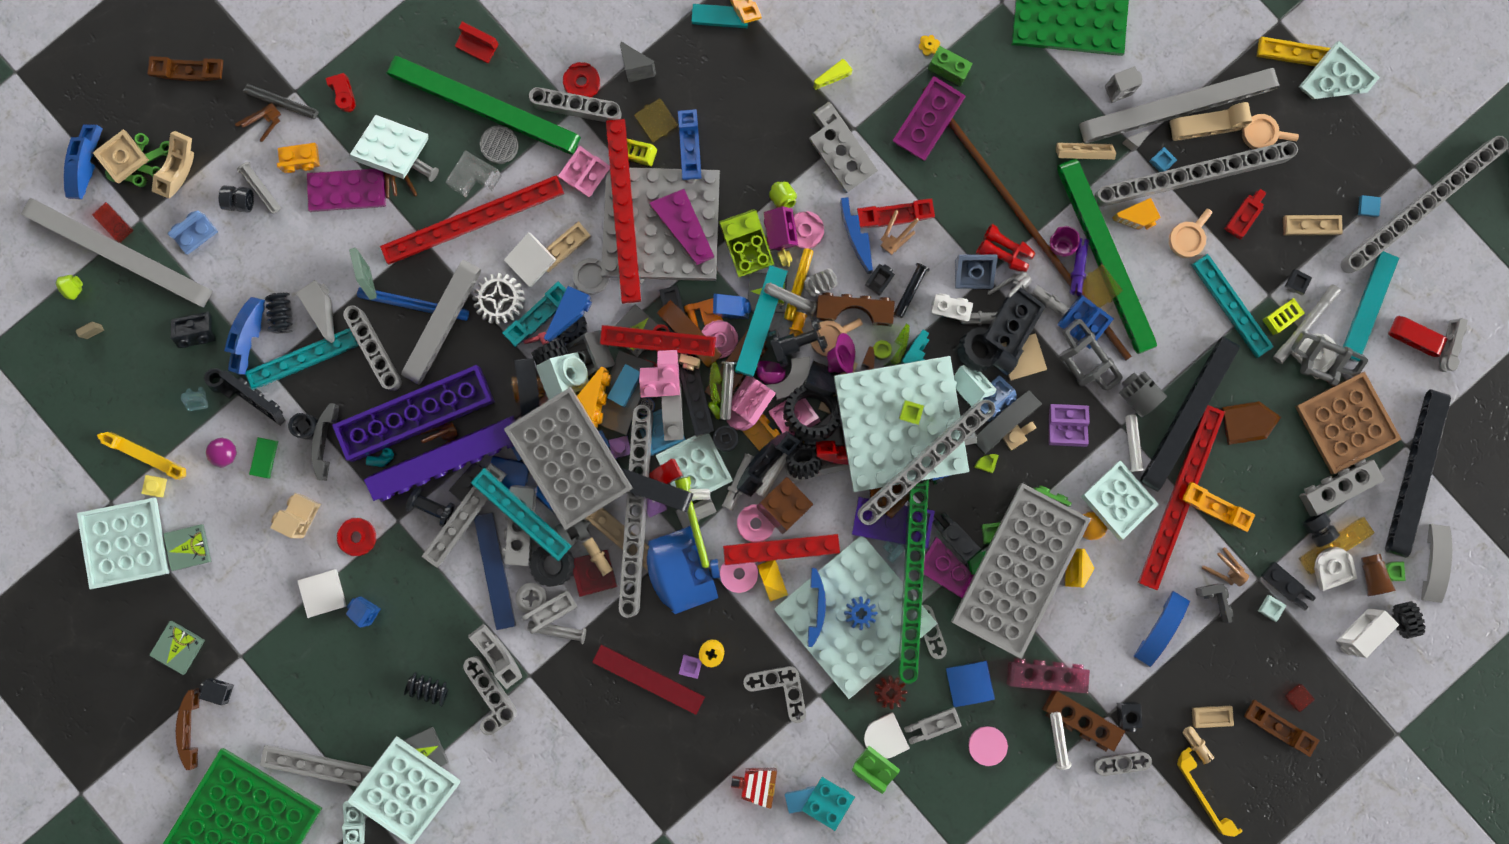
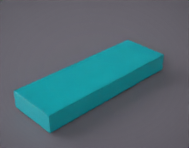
(716, 16)

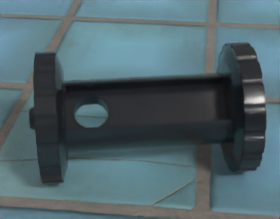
(429, 506)

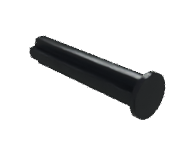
(911, 290)

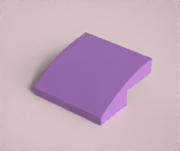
(1068, 425)

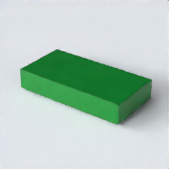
(263, 457)

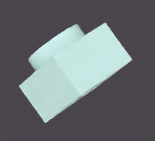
(561, 373)

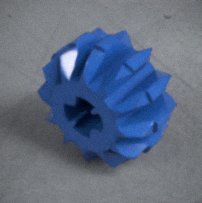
(865, 618)

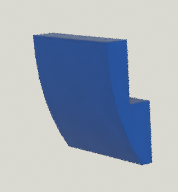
(1092, 316)
(516, 471)
(970, 683)

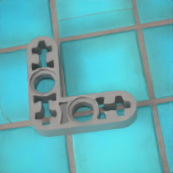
(787, 684)

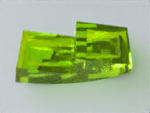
(902, 340)
(715, 378)

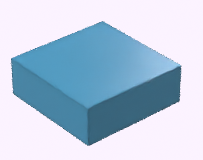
(1163, 160)
(1369, 206)

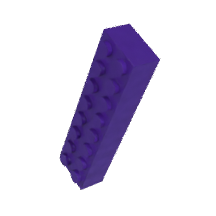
(413, 413)
(439, 460)

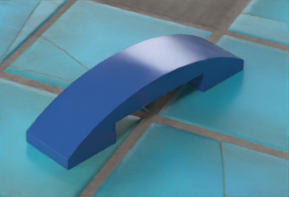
(689, 144)
(1163, 629)
(814, 632)

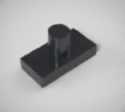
(463, 484)

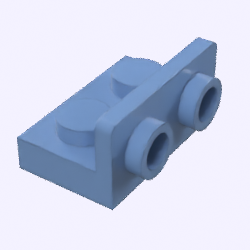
(192, 231)
(1003, 397)

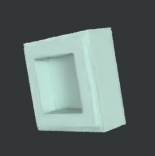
(1272, 608)

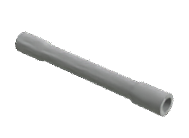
(1326, 299)

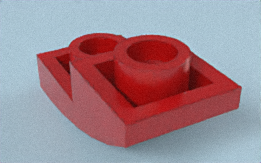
(667, 472)

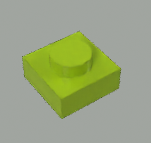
(911, 412)

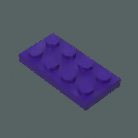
(890, 529)

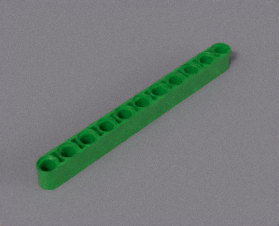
(483, 105)
(1106, 254)
(916, 585)

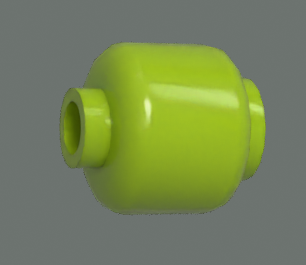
(782, 195)

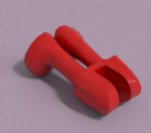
(1022, 249)

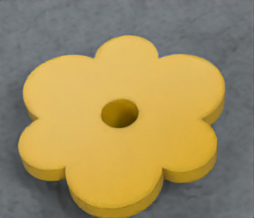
(928, 49)

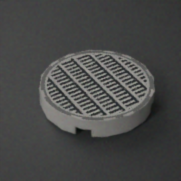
(499, 144)

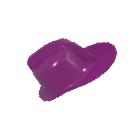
(842, 356)

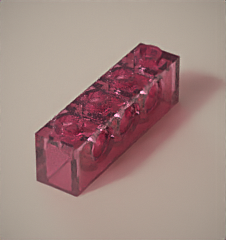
(1078, 683)

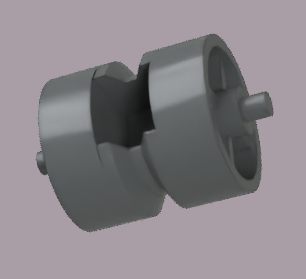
(577, 531)

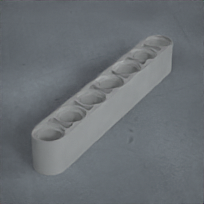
(441, 322)

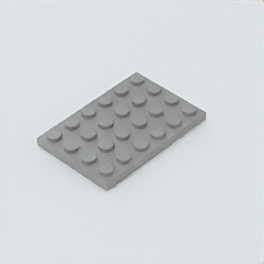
(568, 458)

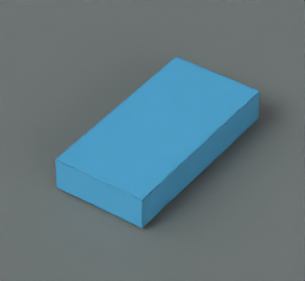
(624, 385)

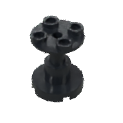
(791, 344)

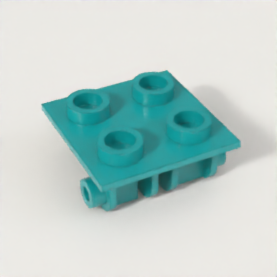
(828, 803)

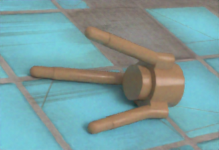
(891, 243)
(1236, 572)

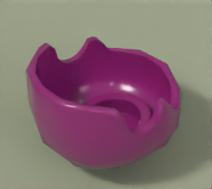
(1064, 241)
(770, 372)
(221, 452)

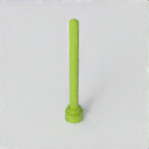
(684, 483)

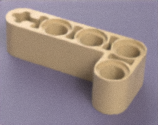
(1212, 123)

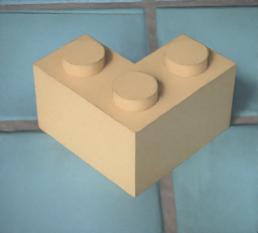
(296, 518)

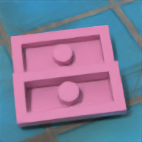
(584, 171)
(751, 399)

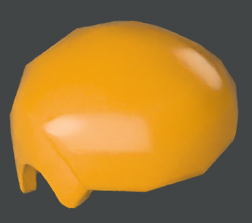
(1096, 528)

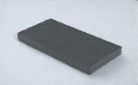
(614, 415)

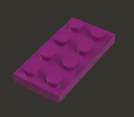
(929, 118)
(346, 190)

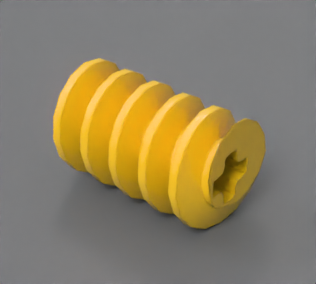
(715, 659)

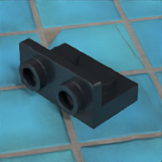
(192, 330)

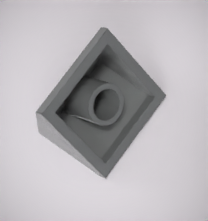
(636, 64)

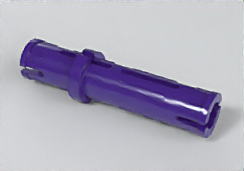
(1079, 268)

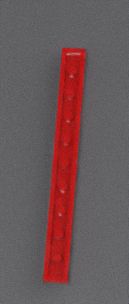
(623, 211)
(472, 220)
(1176, 507)

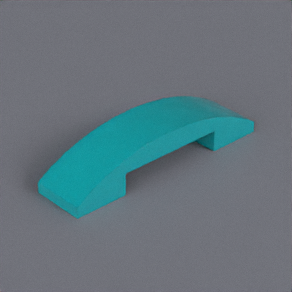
(536, 316)

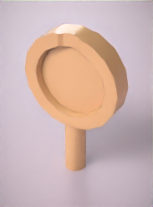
(1264, 132)
(1188, 237)
(831, 331)

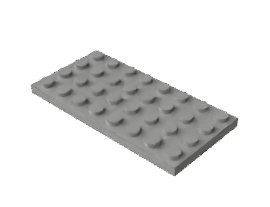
(1021, 570)

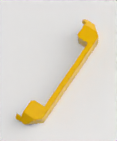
(117, 442)
(1186, 764)

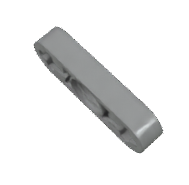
(941, 643)
(1135, 756)

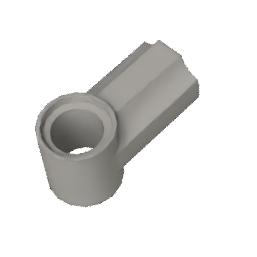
(702, 509)

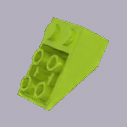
(746, 242)

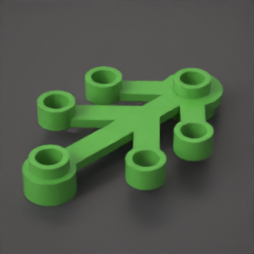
(151, 156)

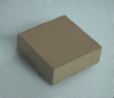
(89, 330)

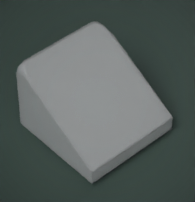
(1135, 141)

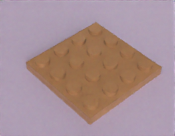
(1348, 423)

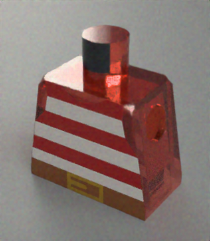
(757, 785)

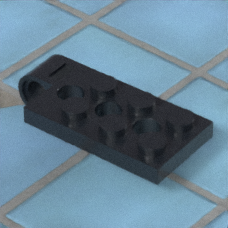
(1007, 357)
(229, 385)

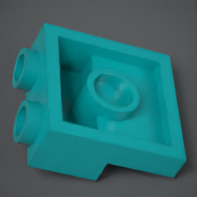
(915, 351)

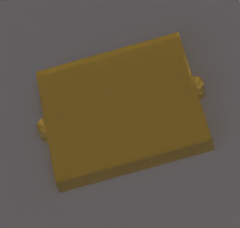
(656, 120)
(1100, 286)

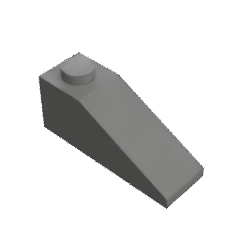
(319, 306)

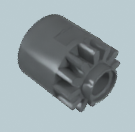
(1142, 393)

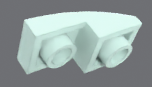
(354, 825)

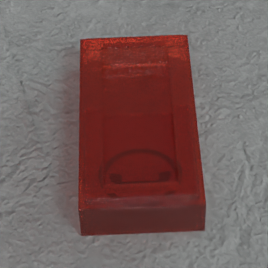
(112, 222)

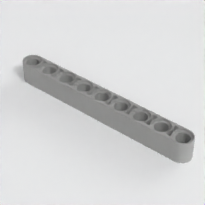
(936, 459)

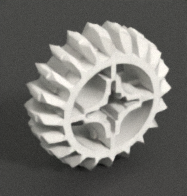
(498, 282)

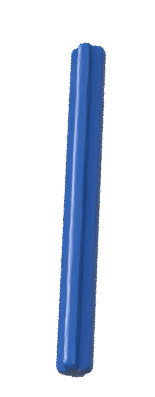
(407, 302)

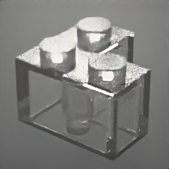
(472, 170)

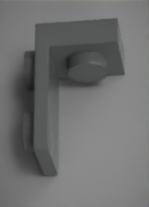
(1222, 594)

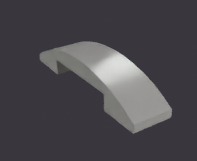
(1439, 563)

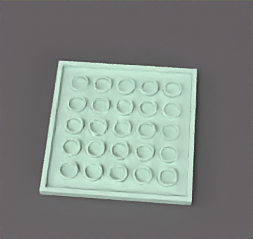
(875, 436)
(844, 652)

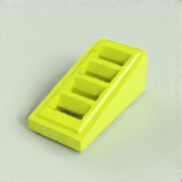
(835, 73)
(646, 155)
(1271, 323)

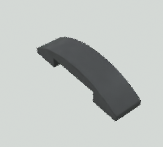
(1007, 421)
(319, 439)

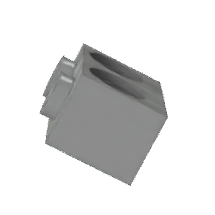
(1123, 84)

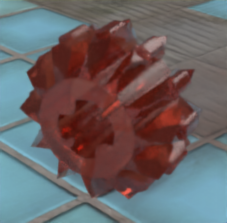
(895, 696)

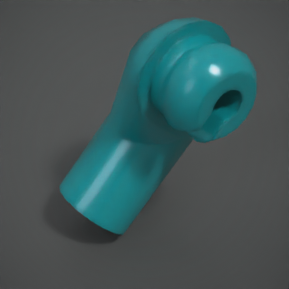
(382, 460)

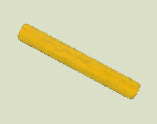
(799, 281)

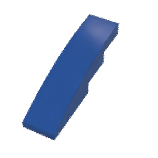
(858, 240)

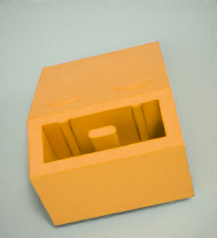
(594, 396)

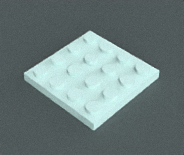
(123, 543)
(404, 791)

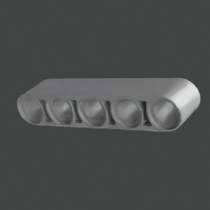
(568, 99)
(366, 341)

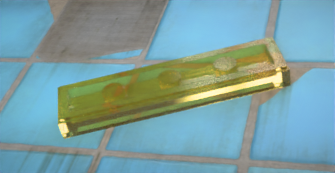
(1348, 538)

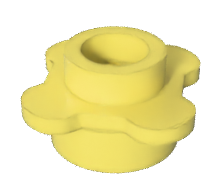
(784, 257)

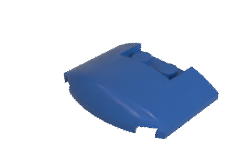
(678, 572)

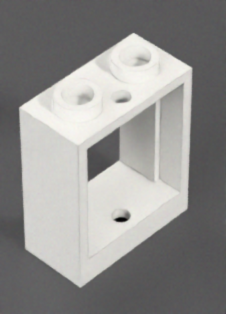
(1367, 633)

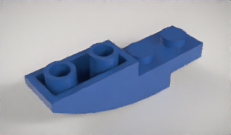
(77, 161)
(245, 326)

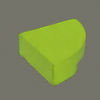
(987, 463)

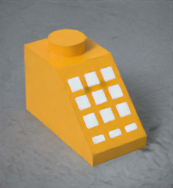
(1139, 215)

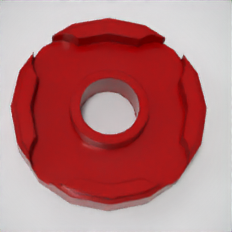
(584, 70)
(345, 533)

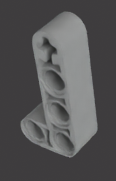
(486, 693)

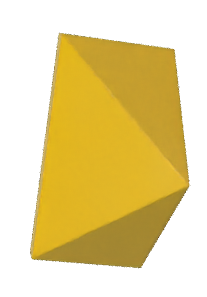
(1079, 569)
(772, 580)

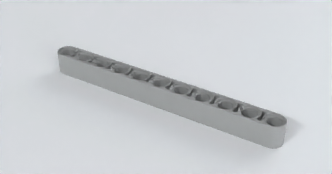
(1179, 105)
(1203, 170)
(1431, 200)
(117, 252)
(630, 519)

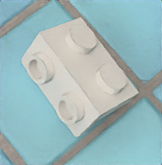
(952, 308)

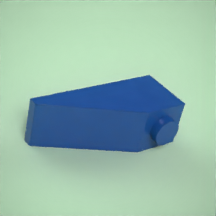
(570, 309)

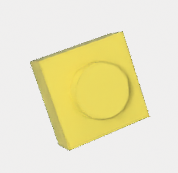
(154, 486)

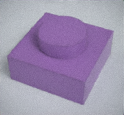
(620, 447)
(655, 508)
(690, 666)

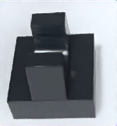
(1298, 282)

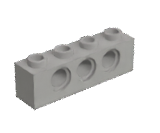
(1369, 477)
(512, 555)

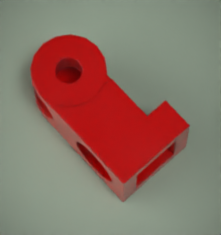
(344, 94)

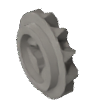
(524, 591)

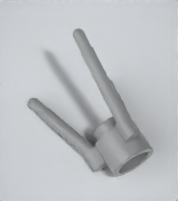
(1022, 280)

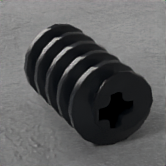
(277, 313)
(426, 689)

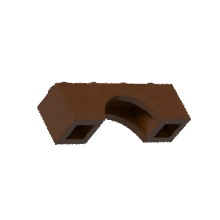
(879, 311)

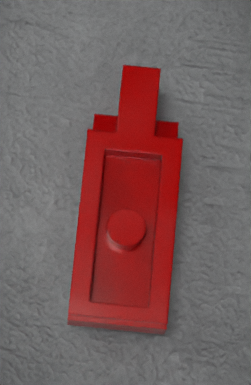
(1246, 215)

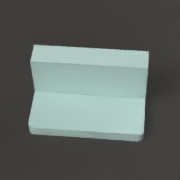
(972, 385)

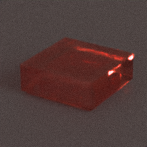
(1299, 697)

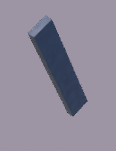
(494, 571)

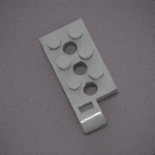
(829, 119)

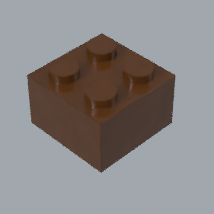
(784, 505)

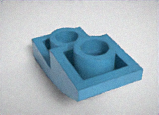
(797, 799)

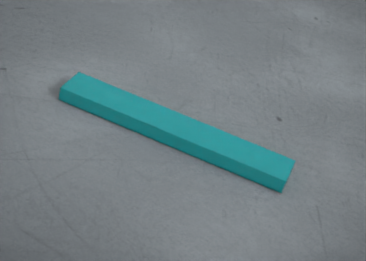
(1370, 303)
(1232, 306)
(760, 324)
(300, 359)
(521, 514)

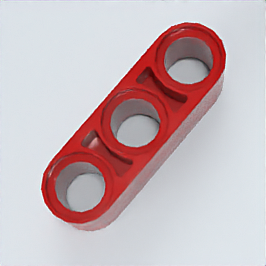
(1417, 336)

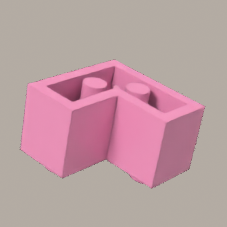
(662, 379)

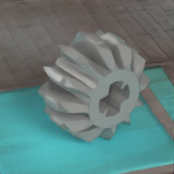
(820, 282)

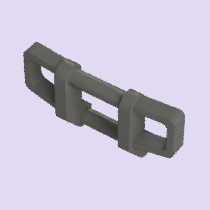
(1075, 348)
(1337, 368)

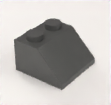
(592, 352)

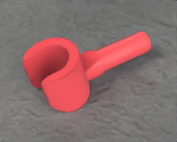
(540, 337)

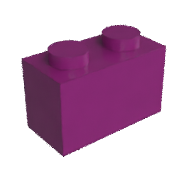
(780, 228)

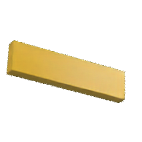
(1290, 51)

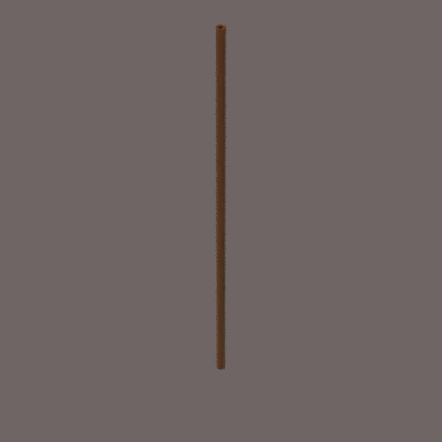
(1028, 225)

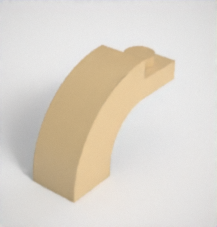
(176, 167)

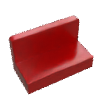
(476, 43)

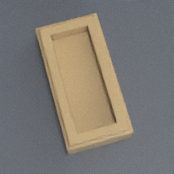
(1212, 716)

